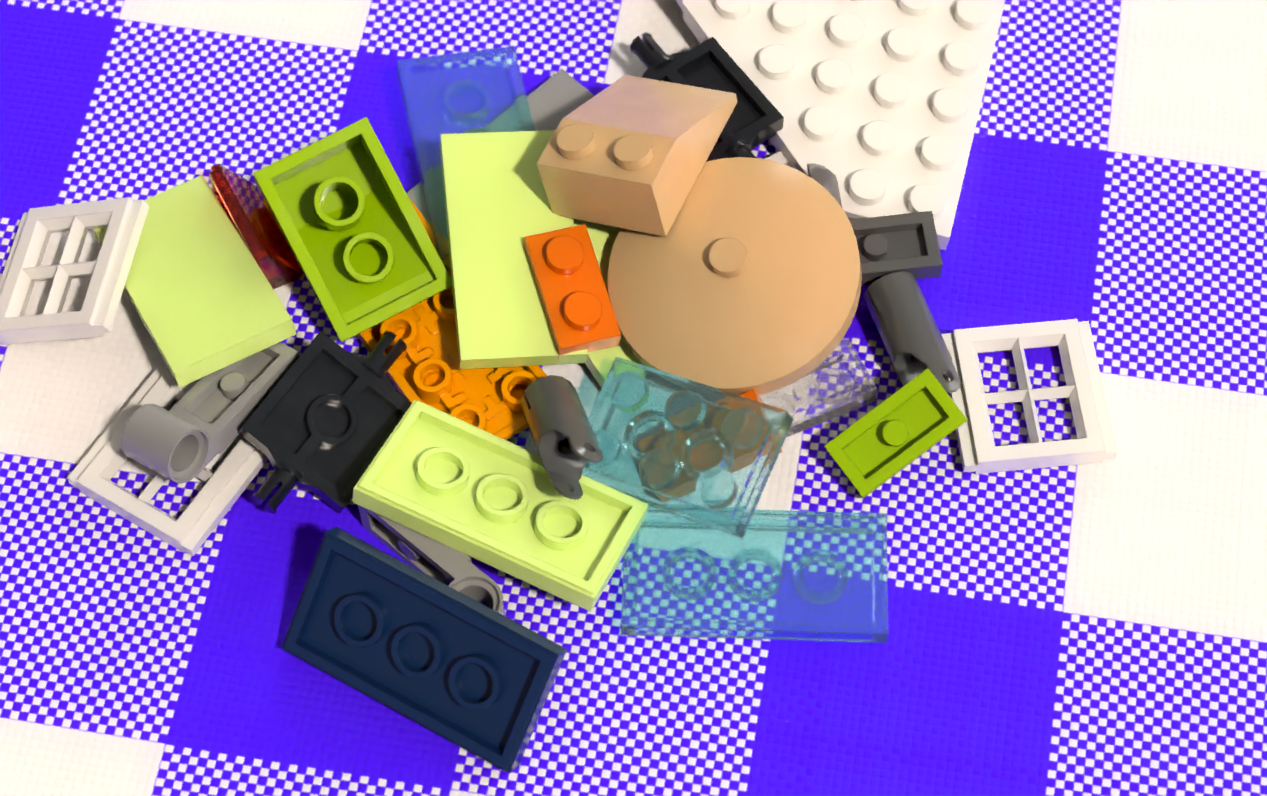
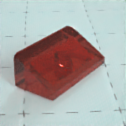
(255, 226)

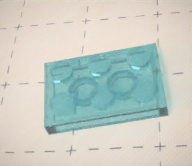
(685, 445)

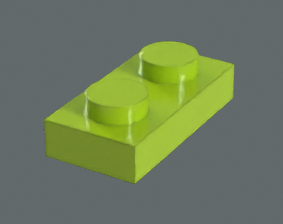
(896, 433)

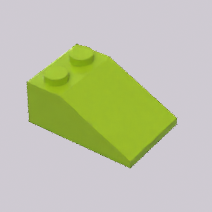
(353, 229)

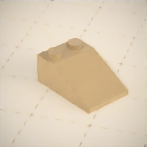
(633, 153)

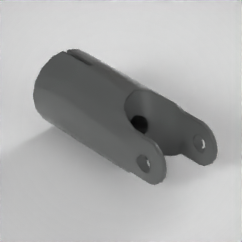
(909, 329)
(560, 432)

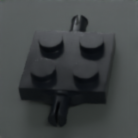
(712, 68)
(326, 420)

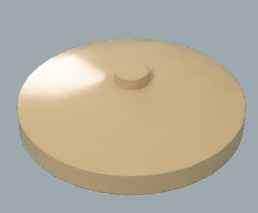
(744, 283)

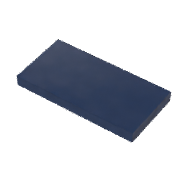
(423, 649)

